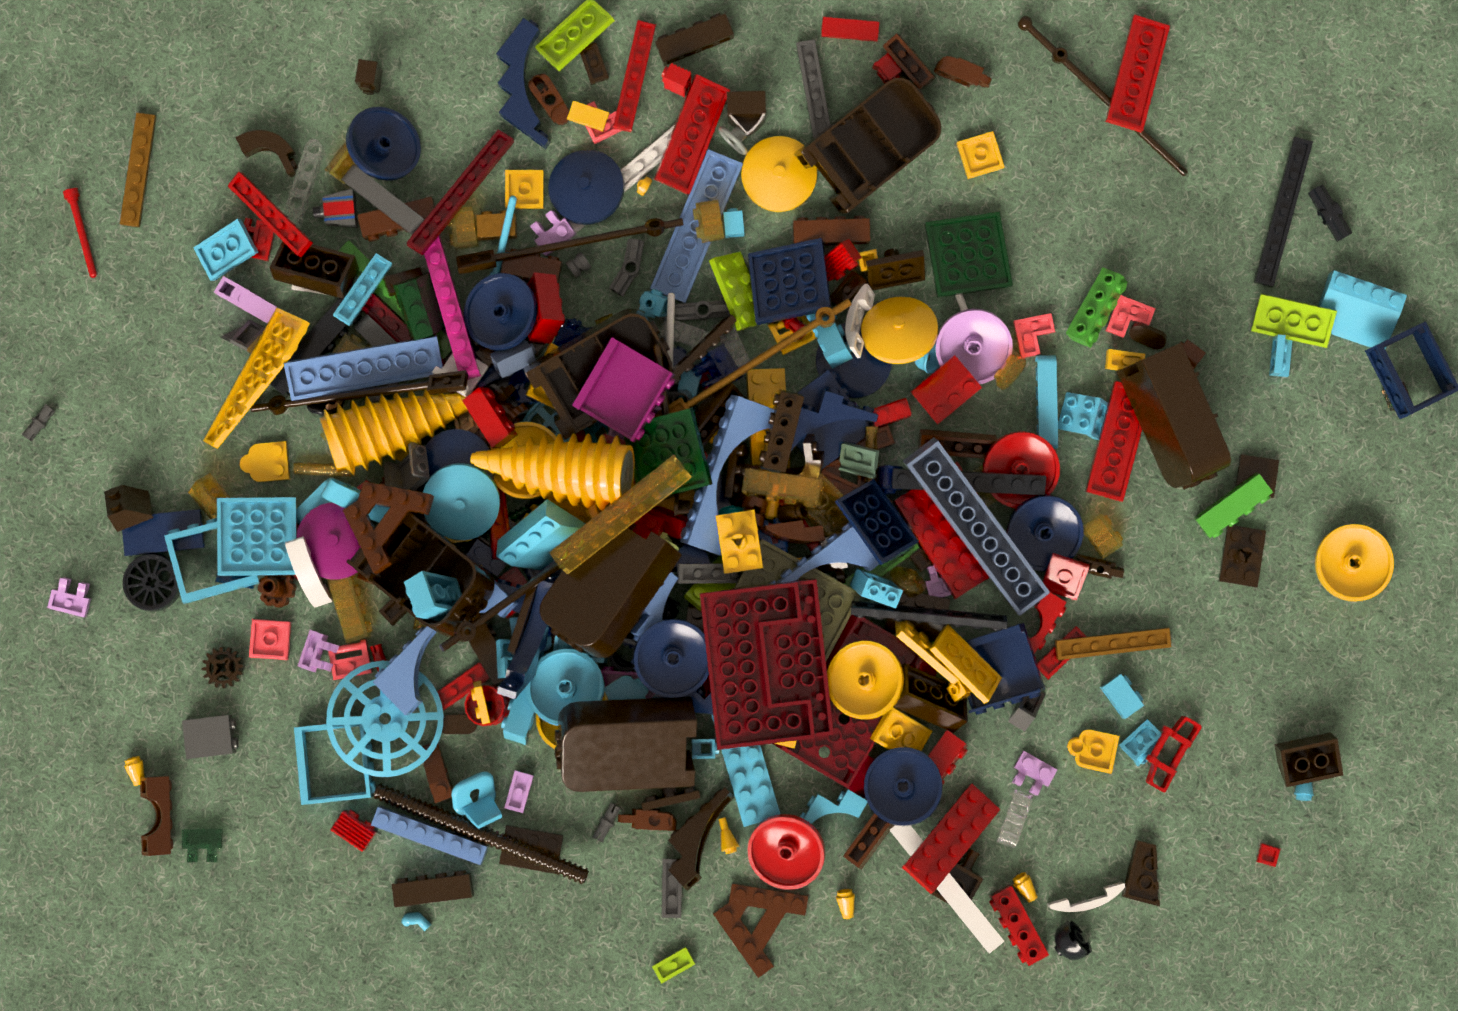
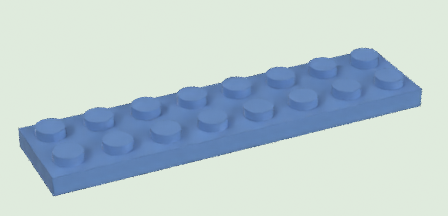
(685, 251)
(362, 368)

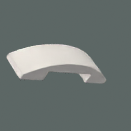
(862, 302)
(307, 573)
(1110, 891)

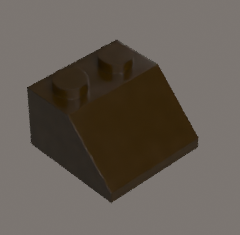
(127, 506)

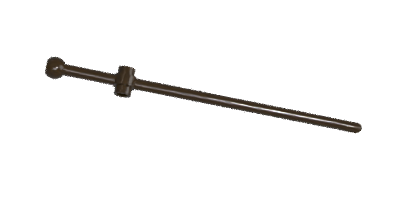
(1026, 24)

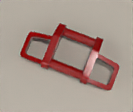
(1185, 743)

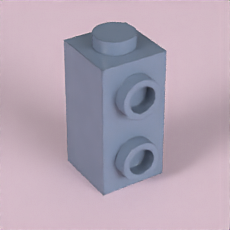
(513, 359)

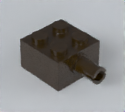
(964, 876)

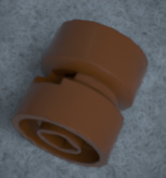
(760, 507)

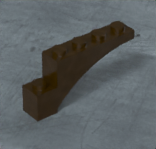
(692, 837)

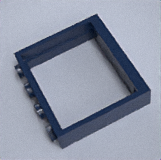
(1390, 380)

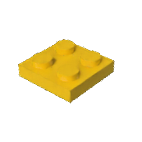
(980, 155)
(526, 187)

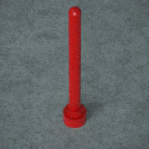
(71, 196)

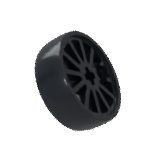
(156, 575)

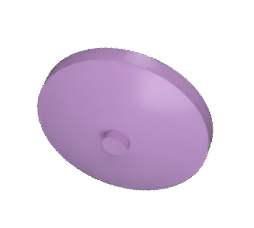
(977, 340)

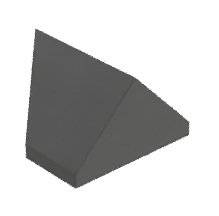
(245, 336)

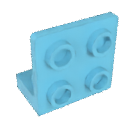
(1083, 414)

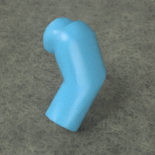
(415, 918)

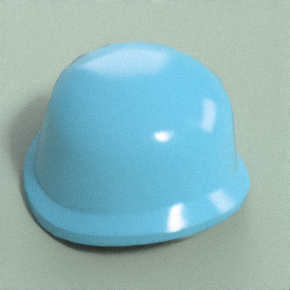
(928, 366)

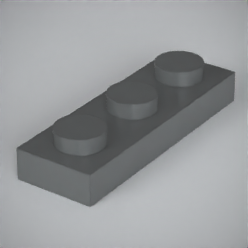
(670, 892)

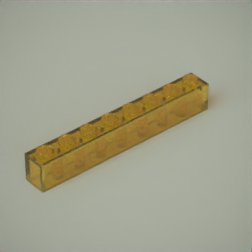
(620, 514)

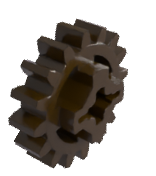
(229, 660)

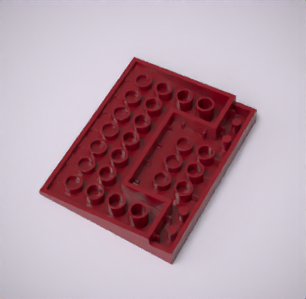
(766, 664)

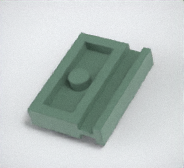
(859, 460)

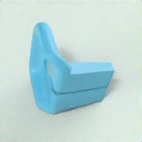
(485, 809)

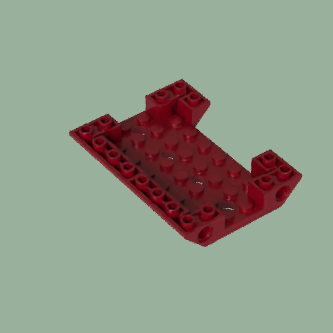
(851, 741)

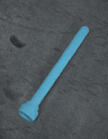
(505, 232)

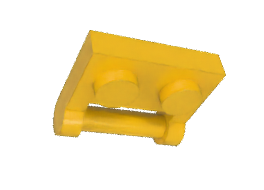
(809, 337)

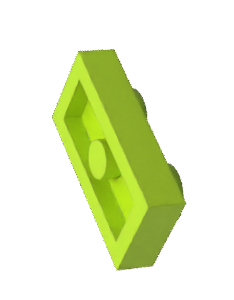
(673, 965)

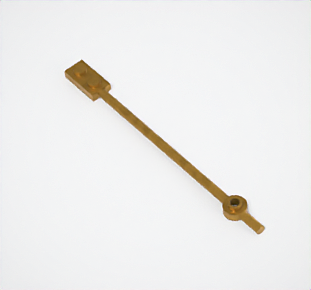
(680, 405)

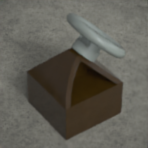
(746, 115)

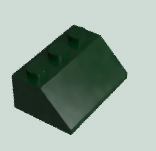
(419, 306)

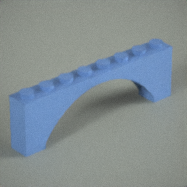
(738, 423)
(841, 548)
(400, 678)

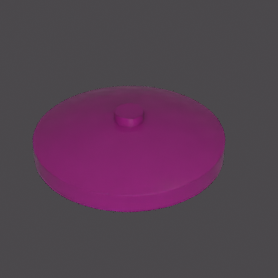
(329, 541)

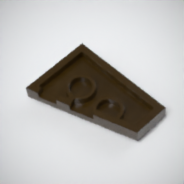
(1141, 877)

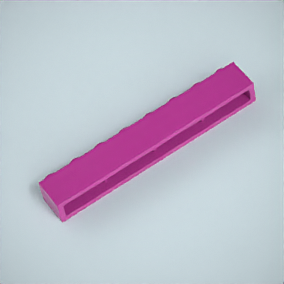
(451, 309)

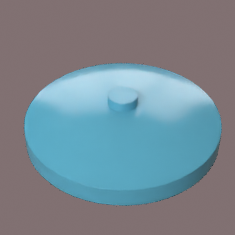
(463, 501)
(563, 679)

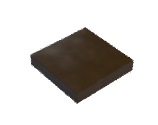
(1265, 467)

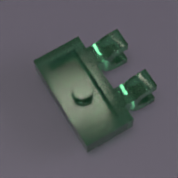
(202, 839)

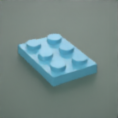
(225, 249)

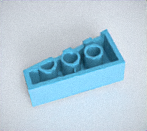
(832, 342)
(519, 719)

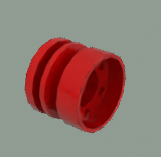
(499, 706)

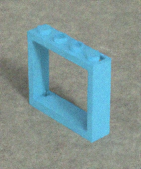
(210, 591)
(303, 769)

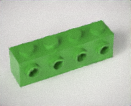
(1097, 307)
(1233, 505)

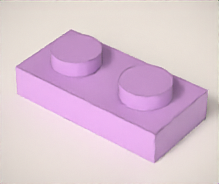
(519, 791)

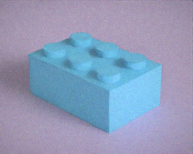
(432, 594)

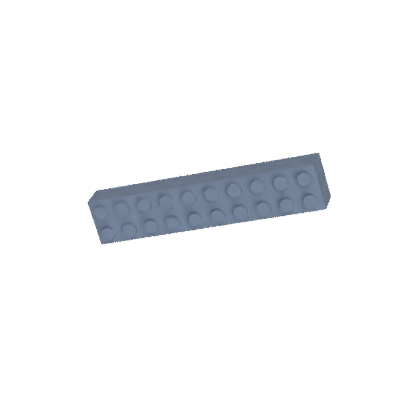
(976, 526)

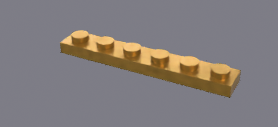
(137, 170)
(1112, 643)

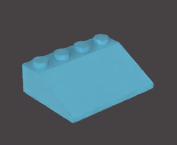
(1364, 309)
(537, 535)

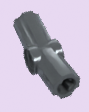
(632, 256)

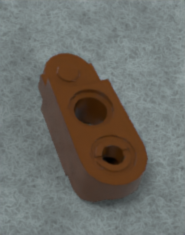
(962, 72)
(558, 110)
(649, 820)

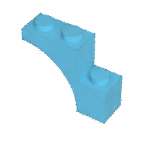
(848, 803)

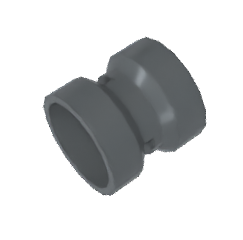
(578, 265)

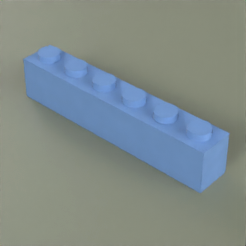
(429, 835)

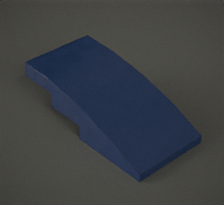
(149, 535)

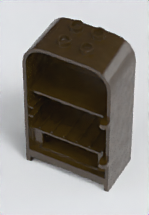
(872, 141)
(569, 366)
(1176, 417)
(421, 548)
(608, 592)
(626, 744)

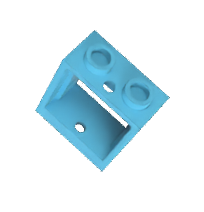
(878, 590)

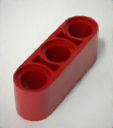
(674, 523)

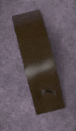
(262, 140)
(813, 458)

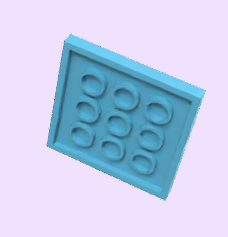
(254, 535)

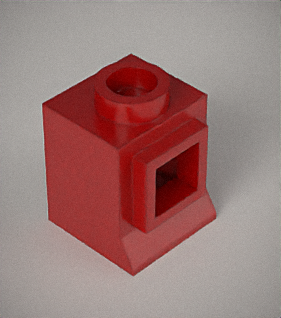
(887, 68)

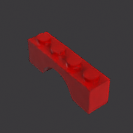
(1049, 609)

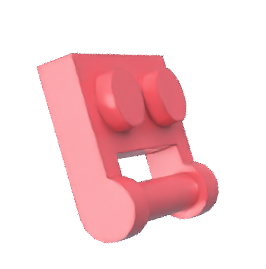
(344, 666)

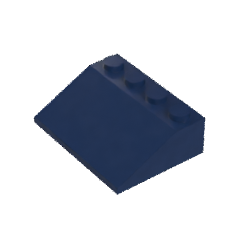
(877, 522)

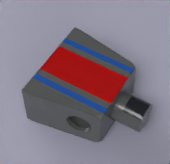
(338, 209)

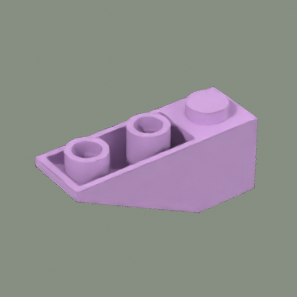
(245, 299)

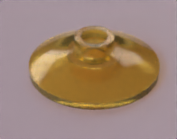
(908, 580)

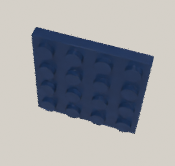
(789, 281)

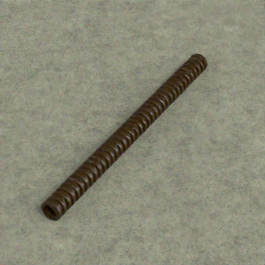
(483, 834)

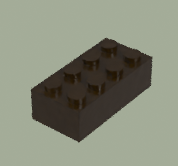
(316, 270)

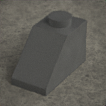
(1026, 711)

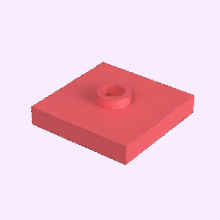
(270, 639)

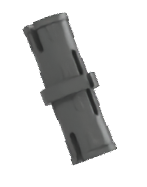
(38, 422)
(606, 822)

